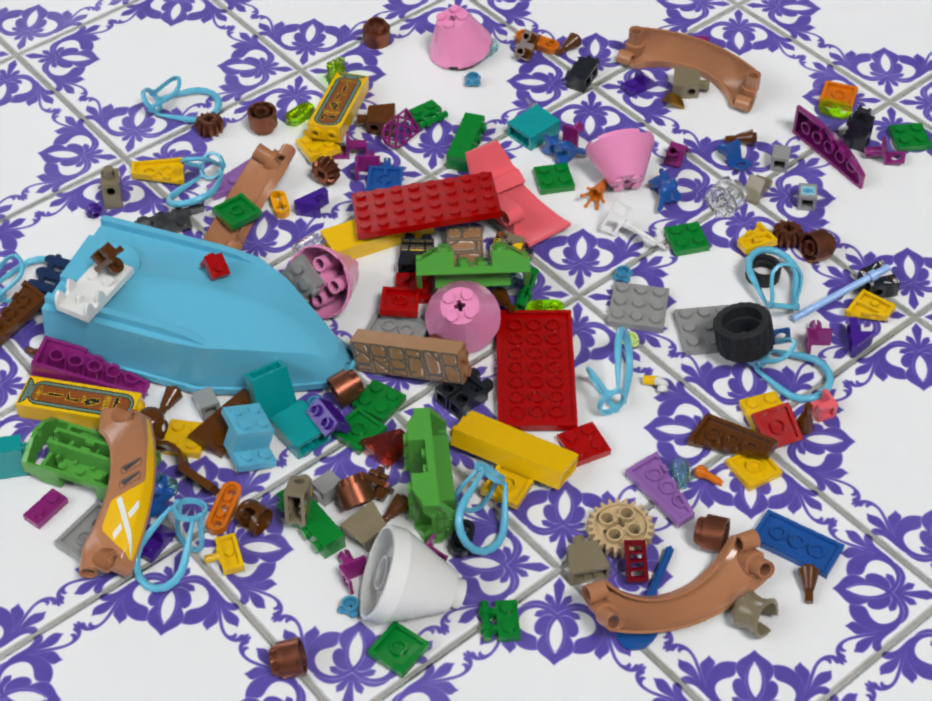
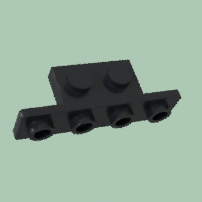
(174, 221)

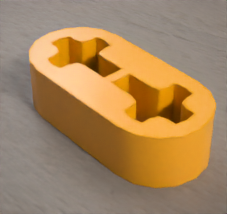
(283, 203)

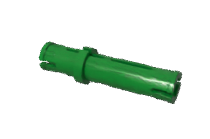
(525, 293)

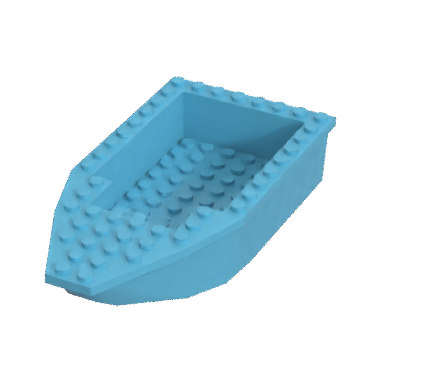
(192, 330)

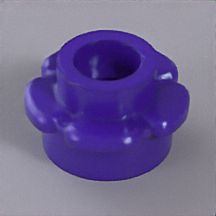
(93, 210)

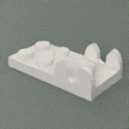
(91, 292)

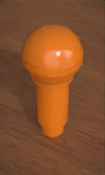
(702, 473)

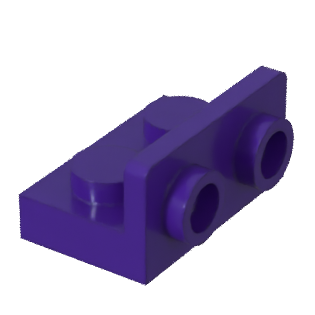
(327, 417)

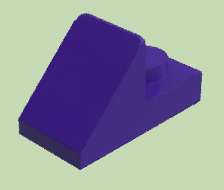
(639, 84)
(311, 203)
(857, 339)
(157, 542)

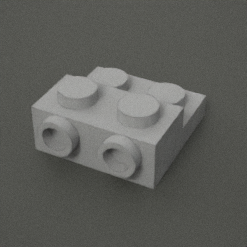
(303, 277)

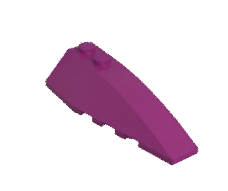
(827, 145)
(74, 364)

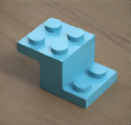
(248, 437)

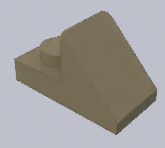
(756, 188)

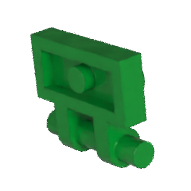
(427, 114)
(507, 621)

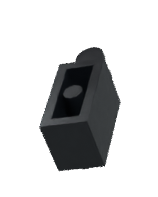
(582, 73)
(859, 129)

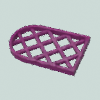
(406, 112)

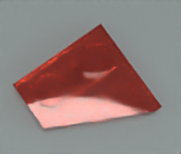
(385, 447)

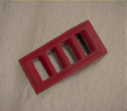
(644, 578)

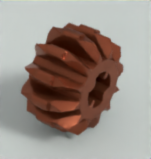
(209, 124)
(325, 170)
(787, 233)

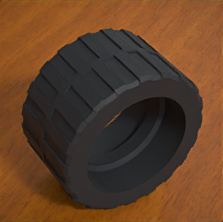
(757, 328)

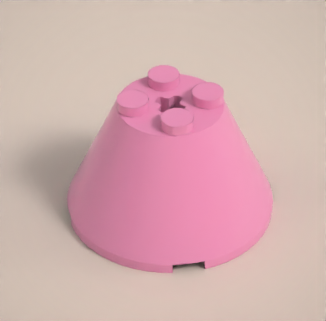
(458, 39)
(622, 157)
(338, 273)
(464, 313)

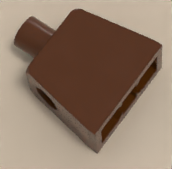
(377, 117)

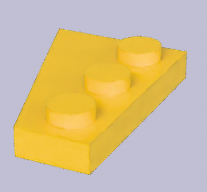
(159, 170)

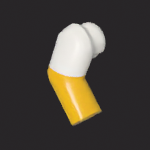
(657, 381)

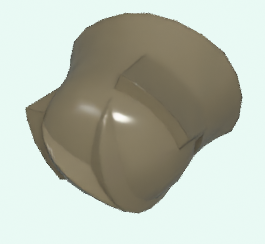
(748, 610)

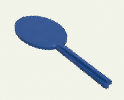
(640, 641)

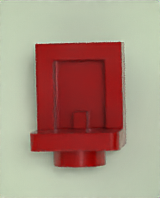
(215, 266)

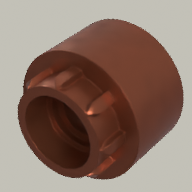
(376, 33)
(262, 117)
(819, 243)
(345, 386)
(354, 492)
(711, 532)
(288, 658)

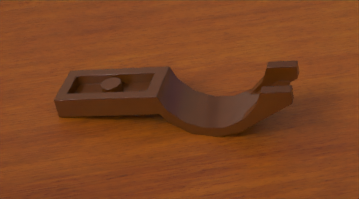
(184, 467)

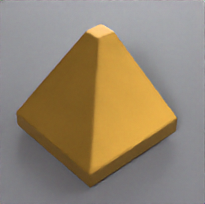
(673, 99)

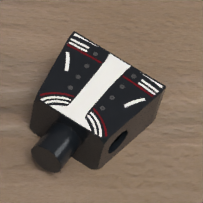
(884, 287)

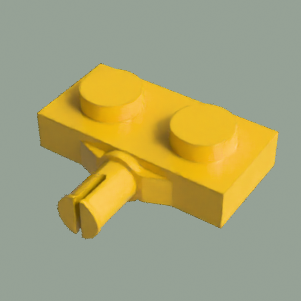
(227, 554)

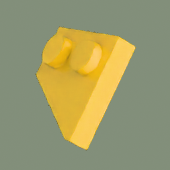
(756, 238)
(870, 306)

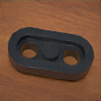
(455, 543)

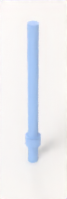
(871, 276)

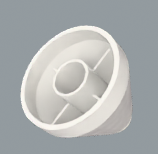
(406, 579)

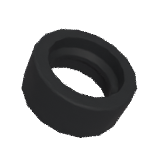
(769, 262)

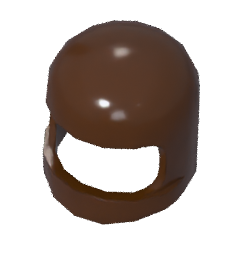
(157, 419)
(255, 513)

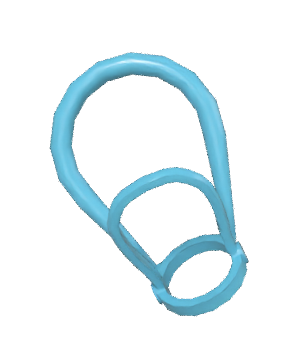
(176, 93)
(198, 199)
(18, 268)
(797, 277)
(621, 333)
(798, 355)
(497, 478)
(176, 509)

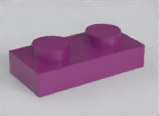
(45, 508)

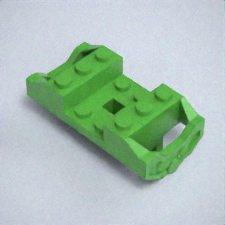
(492, 272)
(74, 455)
(430, 470)

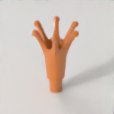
(596, 193)

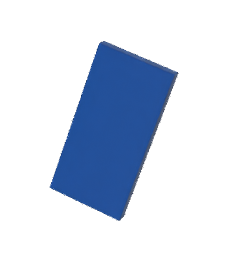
(798, 543)

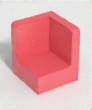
(825, 407)

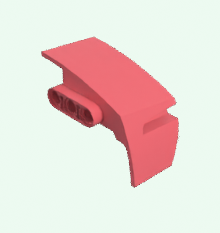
(521, 209)

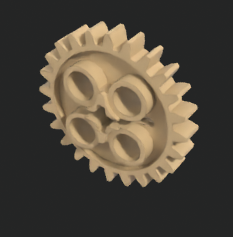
(618, 527)

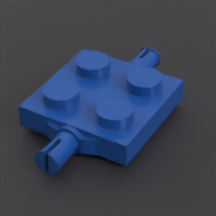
(384, 176)

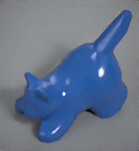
(562, 149)
(666, 187)
(161, 494)

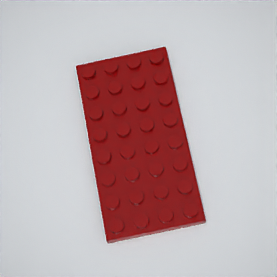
(425, 205)
(536, 370)

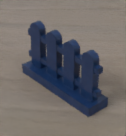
(49, 274)

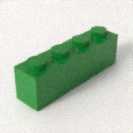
(466, 138)
(319, 530)

